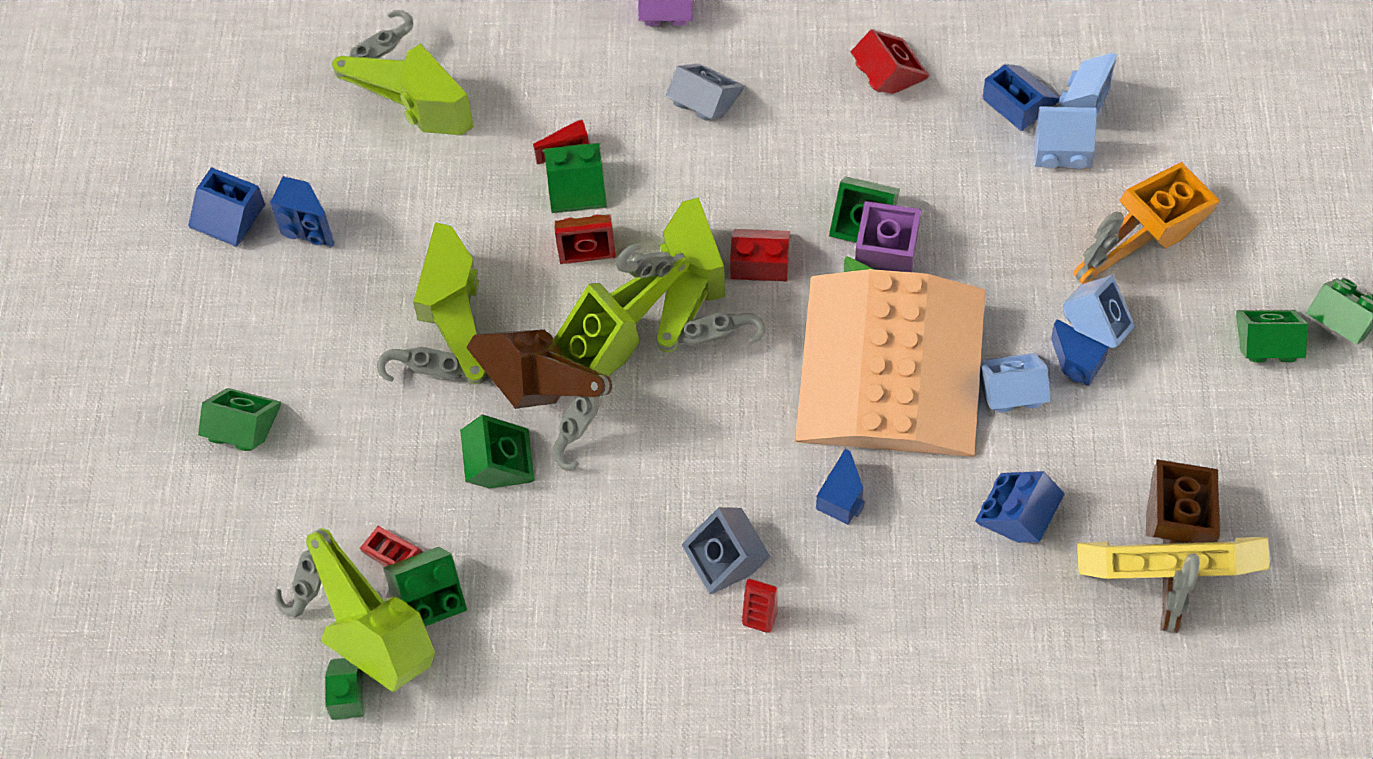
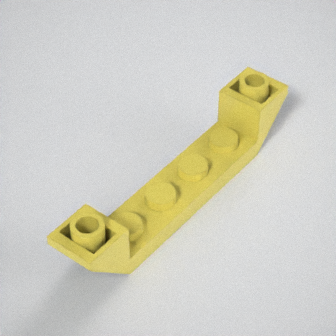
(1162, 560)

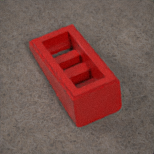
(568, 136)
(401, 545)
(760, 605)

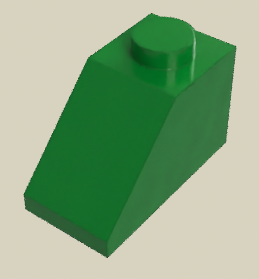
(343, 689)

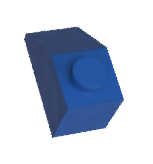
(1077, 353)
(842, 491)

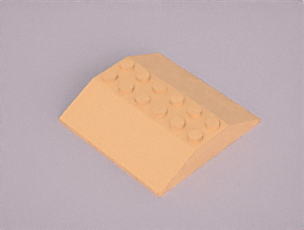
(891, 362)

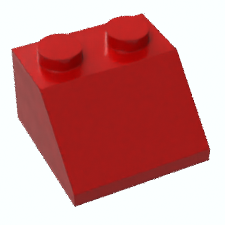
(888, 62)
(585, 239)
(759, 255)

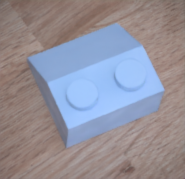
(1090, 83)
(1065, 137)
(1099, 312)
(1015, 382)

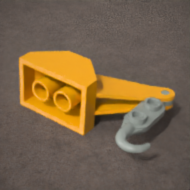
(1164, 205)

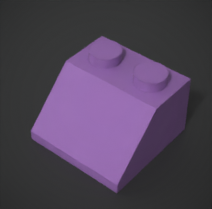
(665, 10)
(888, 237)

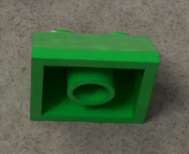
(575, 178)
(850, 204)
(1272, 335)
(237, 418)
(496, 453)

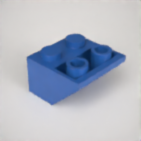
(1017, 95)
(225, 206)
(300, 212)
(1021, 506)

